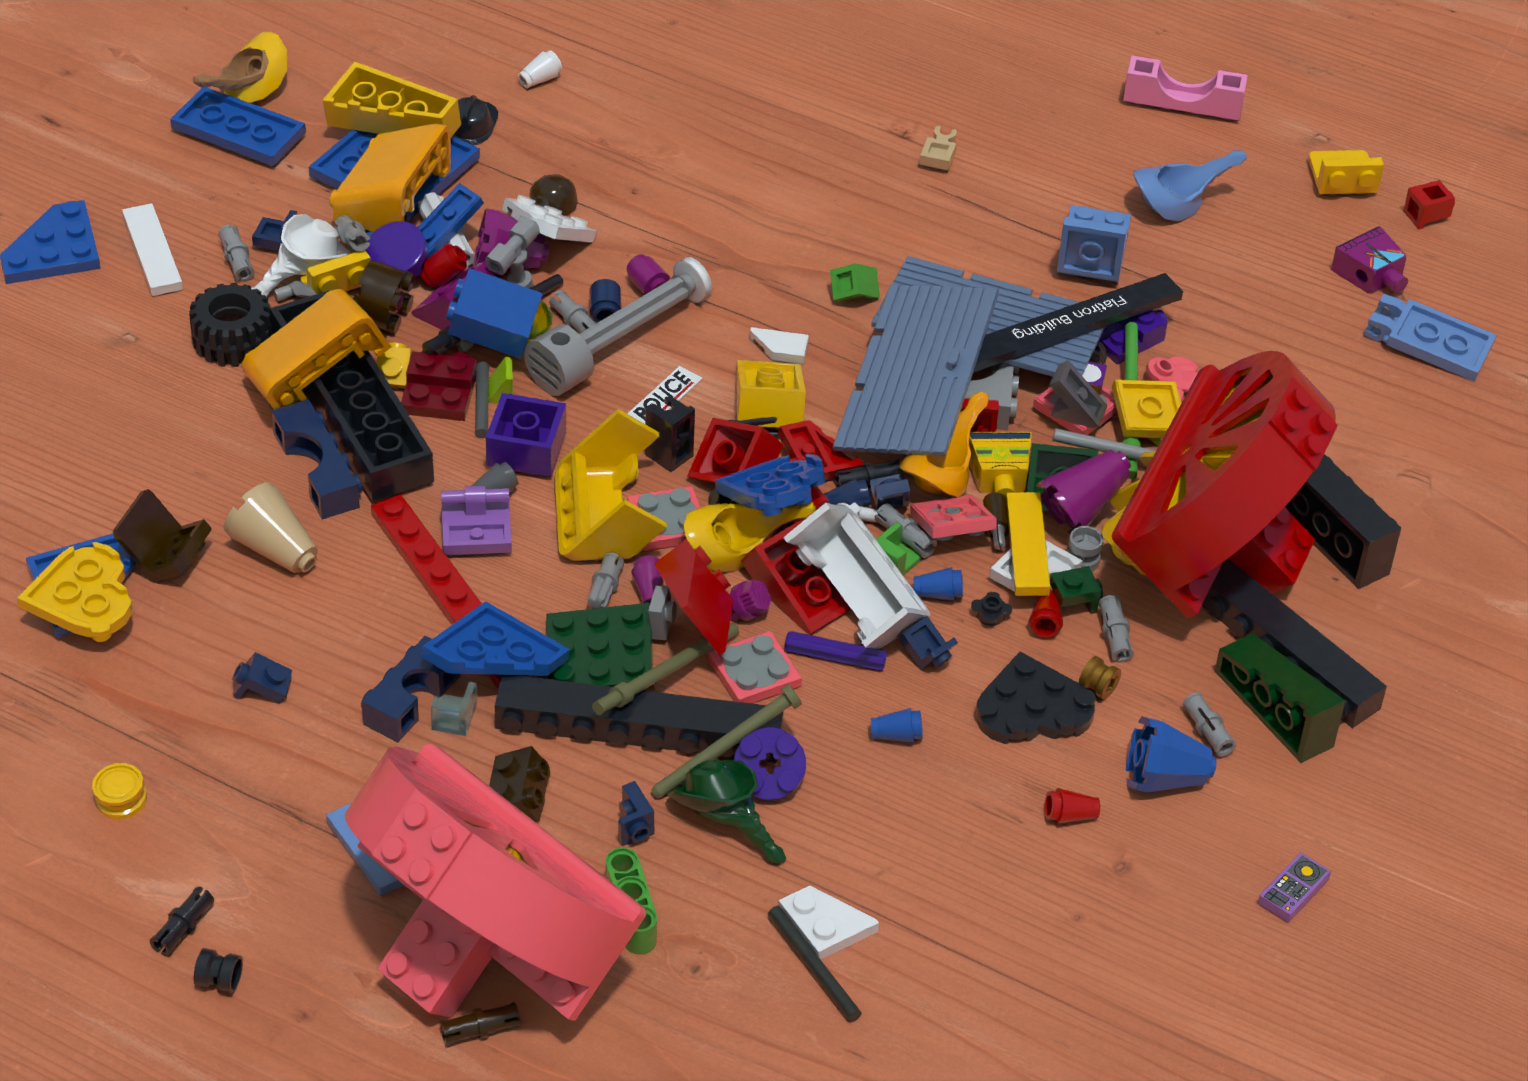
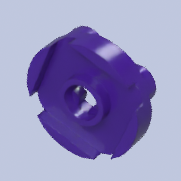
(784, 748)

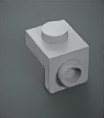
(661, 612)

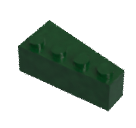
(1282, 696)

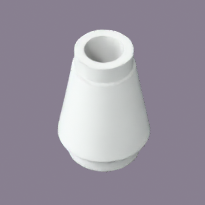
(540, 69)

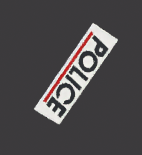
(674, 386)

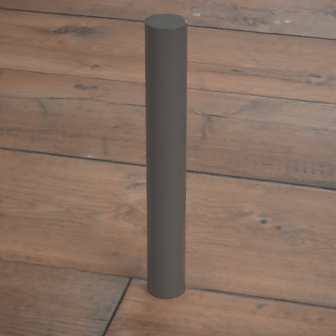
(482, 399)

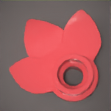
(1173, 369)

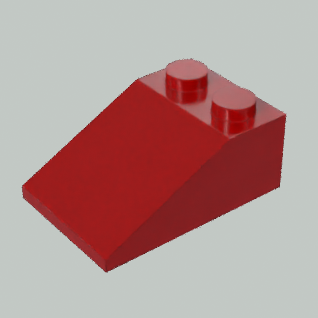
(794, 587)
(699, 591)

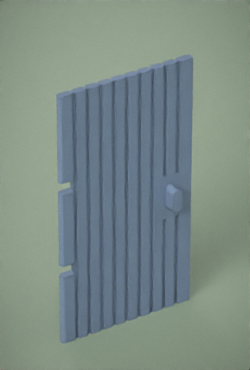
(1012, 307)
(917, 370)

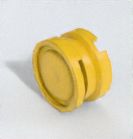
(119, 791)

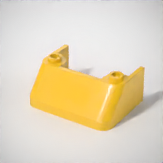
(589, 493)

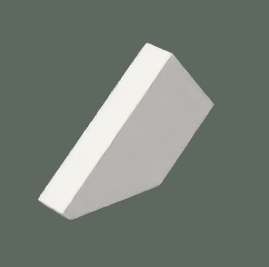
(781, 345)

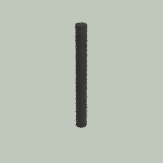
(814, 964)

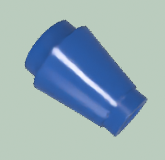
(941, 584)
(898, 726)

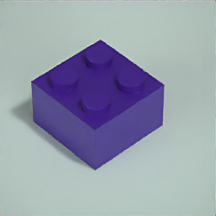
(526, 434)

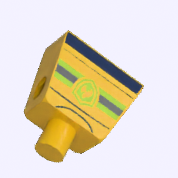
(1000, 461)

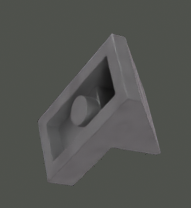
(1076, 398)

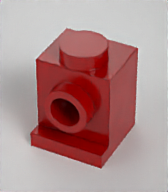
(1428, 203)

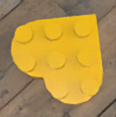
(81, 592)

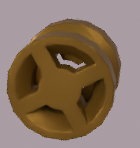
(1100, 677)

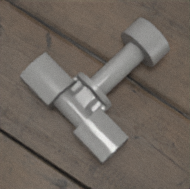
(514, 253)

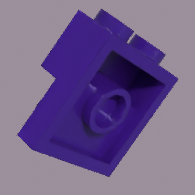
(1151, 331)

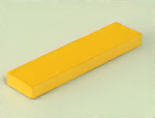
(1028, 544)

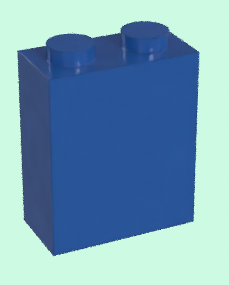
(493, 312)

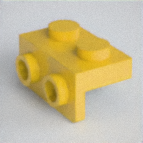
(337, 273)

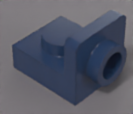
(890, 490)
(637, 815)

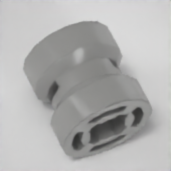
(1086, 544)

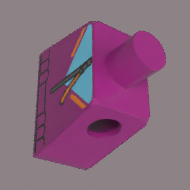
(1371, 262)

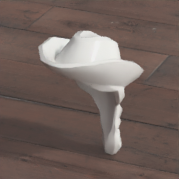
(303, 245)

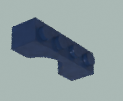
(304, 433)

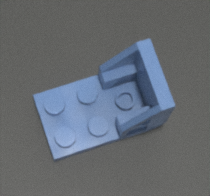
(1093, 243)

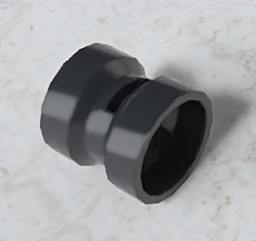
(218, 970)

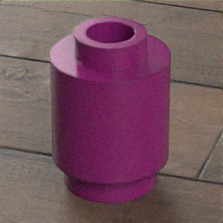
(646, 273)

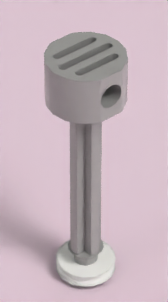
(565, 357)

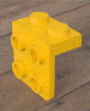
(1346, 171)

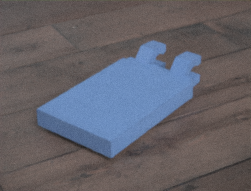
(1430, 336)

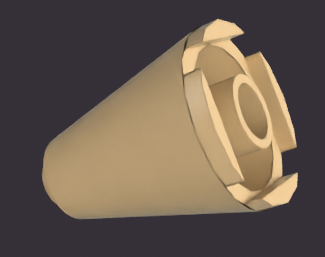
(271, 529)

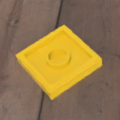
(1145, 406)

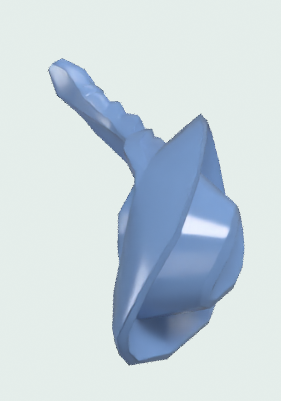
(1177, 188)

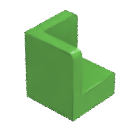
(854, 282)
(902, 556)

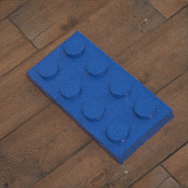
(238, 126)

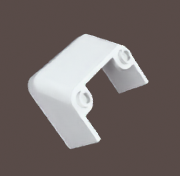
(860, 571)

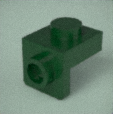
(1077, 587)

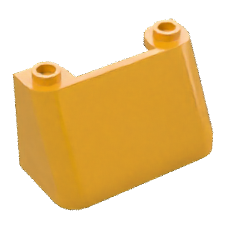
(391, 174)
(311, 347)

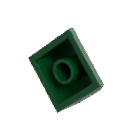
(1051, 459)

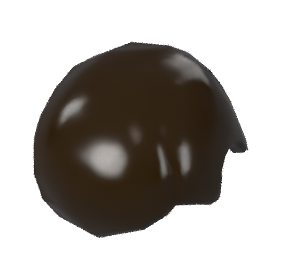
(555, 192)

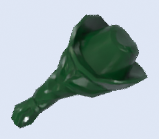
(724, 794)

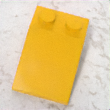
(770, 391)

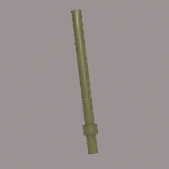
(624, 692)

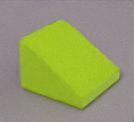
(501, 381)

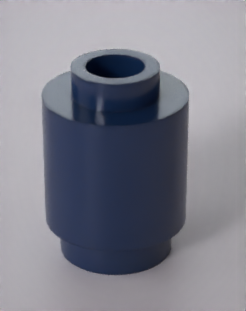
(604, 299)

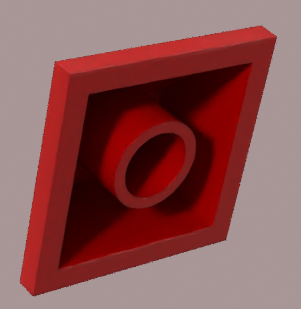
(732, 448)

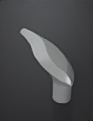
(296, 288)

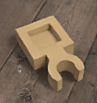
(939, 150)

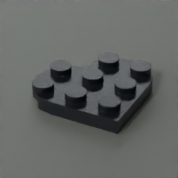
(1033, 701)

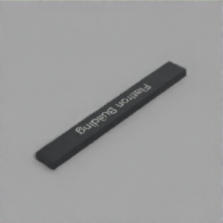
(1077, 319)

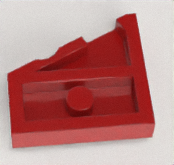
(808, 438)

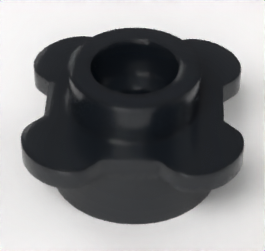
(991, 609)

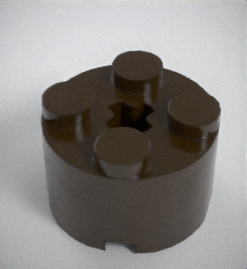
(385, 294)

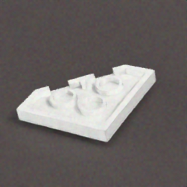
(550, 220)

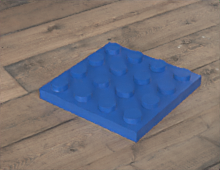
(342, 157)

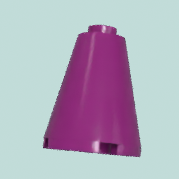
(1085, 488)

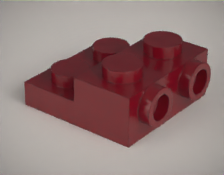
(439, 385)

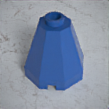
(1166, 758)

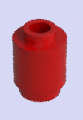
(444, 265)

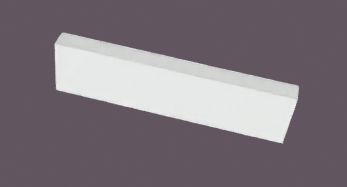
(152, 249)

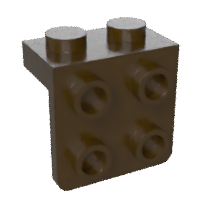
(157, 539)

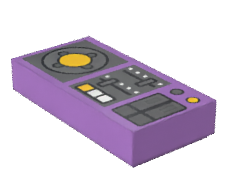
(1294, 887)

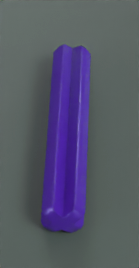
(835, 650)

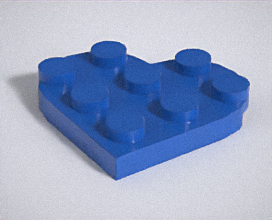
(774, 484)

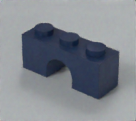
(391, 705)

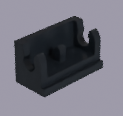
(675, 431)

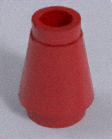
(1046, 616)
(1070, 806)

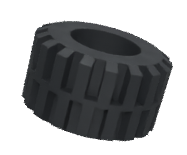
(229, 322)

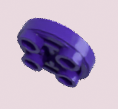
(399, 246)

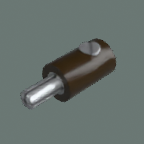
(996, 504)

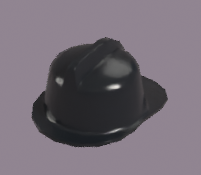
(476, 120)

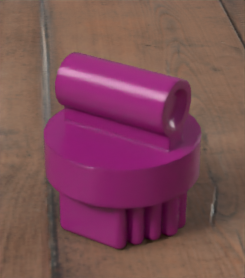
(750, 600)

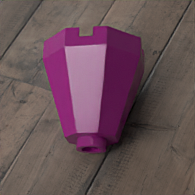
(495, 230)

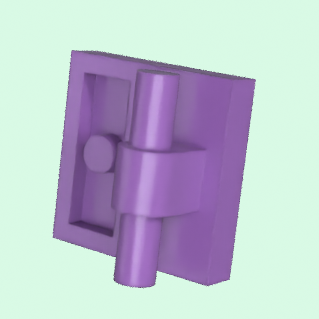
(476, 521)

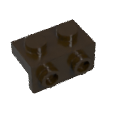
(522, 780)

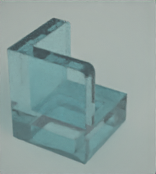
(454, 713)

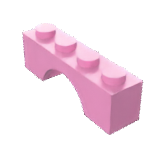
(1151, 85)

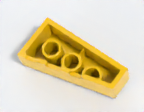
(385, 103)

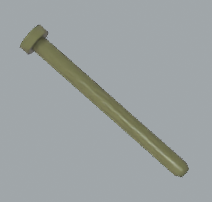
(673, 780)

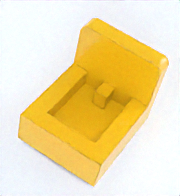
(394, 364)

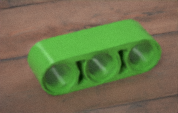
(625, 871)

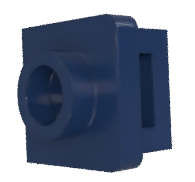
(269, 232)
(926, 644)
(262, 677)

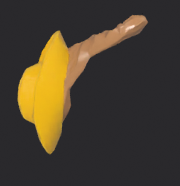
(253, 70)

